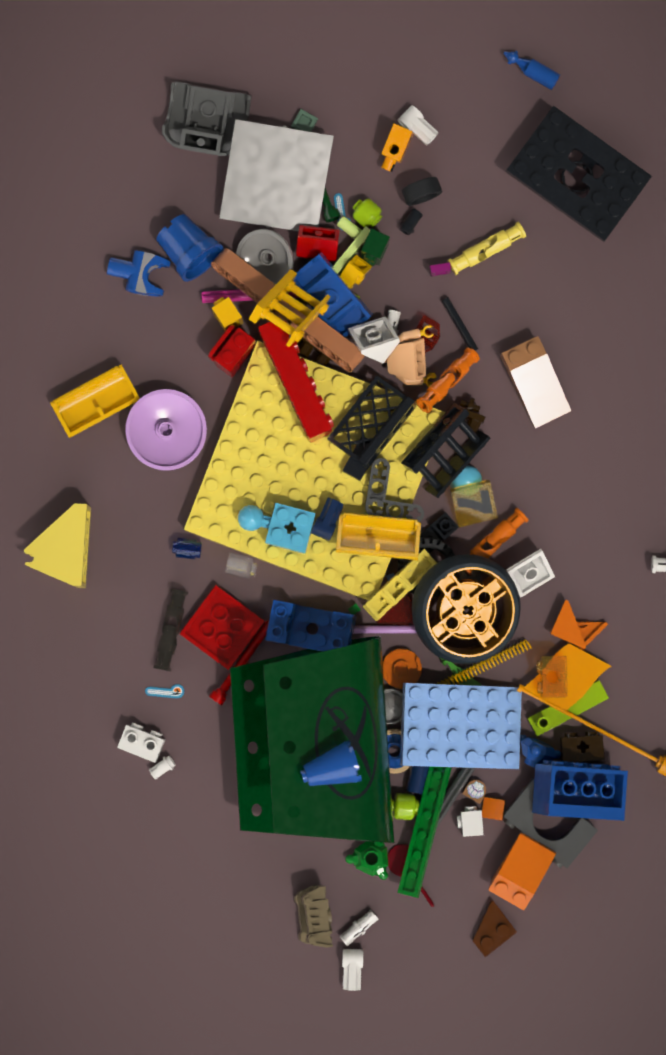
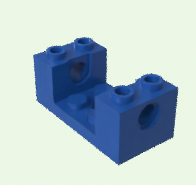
(290, 622)

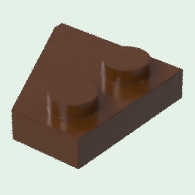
(493, 930)

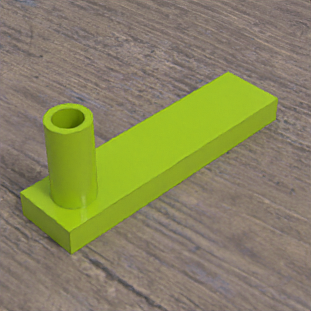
(550, 717)

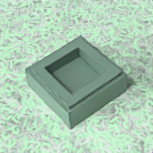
(304, 121)

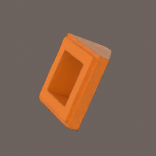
(493, 808)

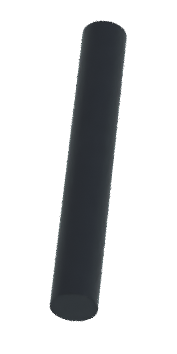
(459, 323)

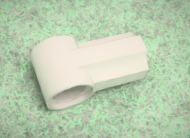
(414, 121)
(352, 965)

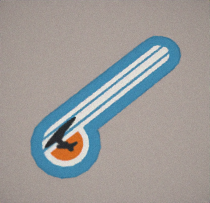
(339, 204)
(176, 691)

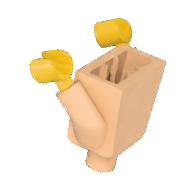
(408, 358)

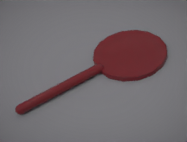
(396, 863)

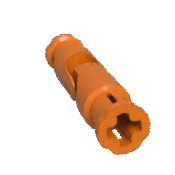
(440, 388)
(500, 534)

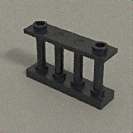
(434, 439)

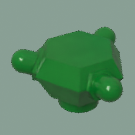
(370, 859)

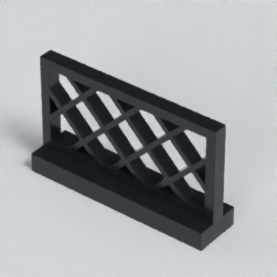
(387, 430)

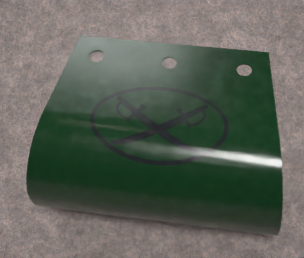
(295, 714)

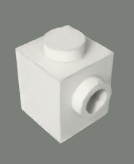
(470, 821)

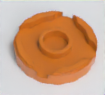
(401, 667)

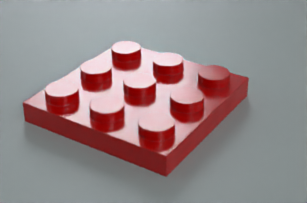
(222, 627)

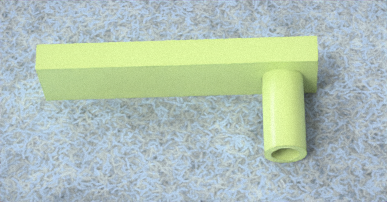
(359, 239)

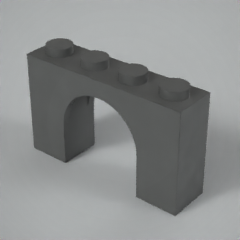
(567, 846)

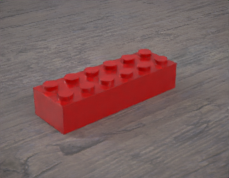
(296, 382)

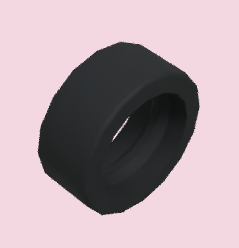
(421, 191)

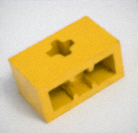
(226, 313)

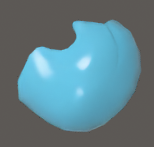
(468, 476)

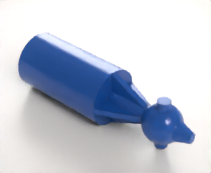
(534, 70)

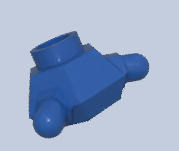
(537, 751)

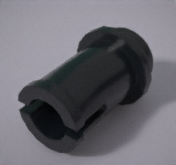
(410, 222)

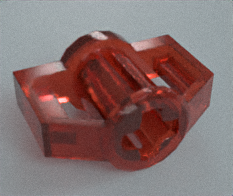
(435, 338)

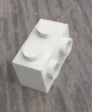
(141, 742)

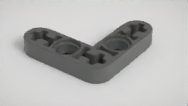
(379, 498)

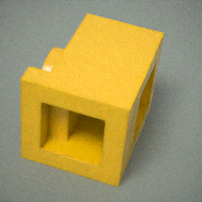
(355, 271)

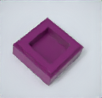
(440, 269)

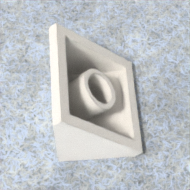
(375, 338)
(530, 572)

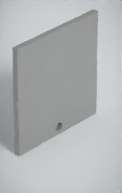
(275, 176)

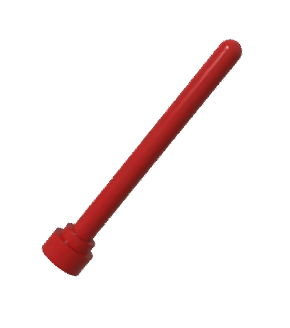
(220, 694)

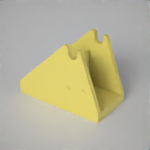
(64, 547)

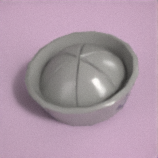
(393, 706)

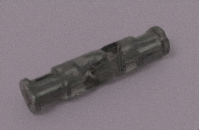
(168, 640)

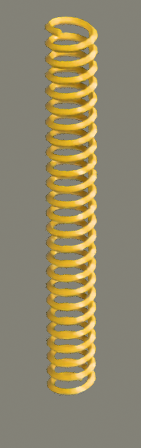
(484, 662)

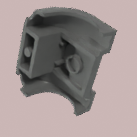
(203, 118)

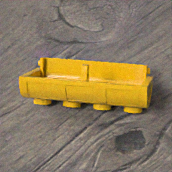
(95, 400)
(378, 536)

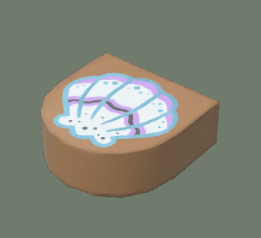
(475, 790)

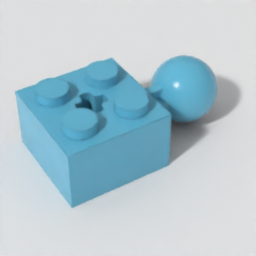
(252, 518)

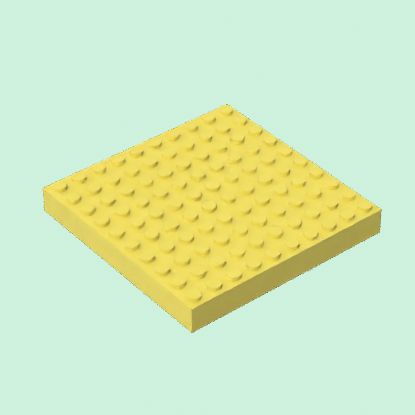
(269, 461)

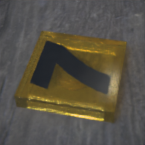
(474, 503)

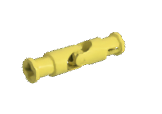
(489, 246)

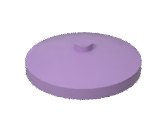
(165, 429)

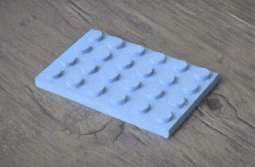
(460, 726)

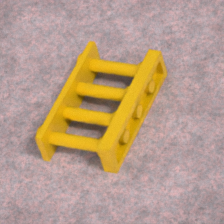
(279, 293)

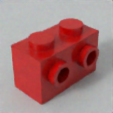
(316, 240)

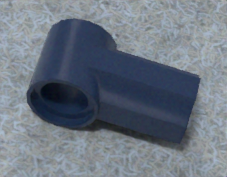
(326, 523)

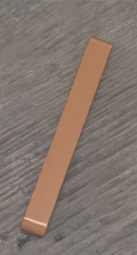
(318, 332)

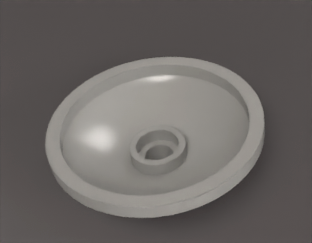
(255, 250)

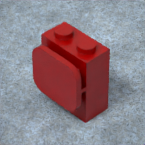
(232, 350)

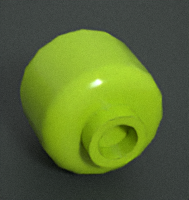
(367, 213)
(404, 806)

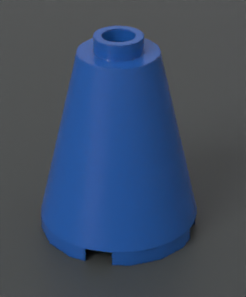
(333, 767)

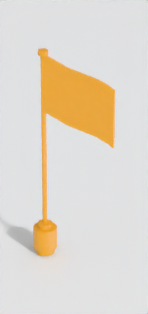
(581, 674)

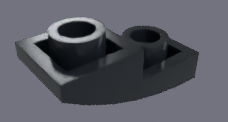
(440, 529)

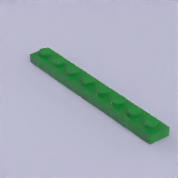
(424, 831)

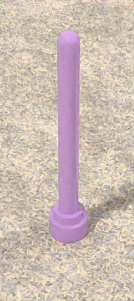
(366, 629)

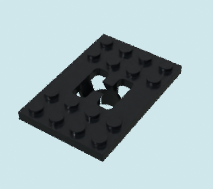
(549, 152)

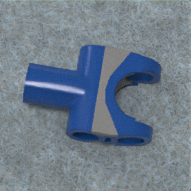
(138, 272)

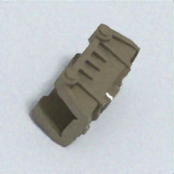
(314, 916)

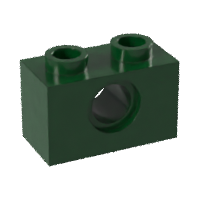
(375, 247)

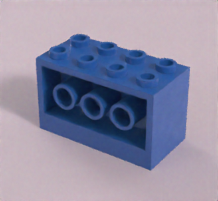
(580, 790)

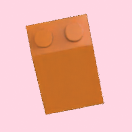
(522, 871)

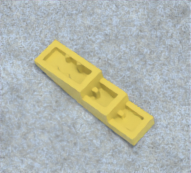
(399, 585)

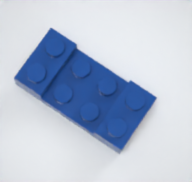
(345, 308)

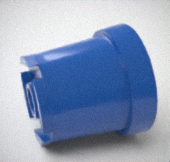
(188, 247)

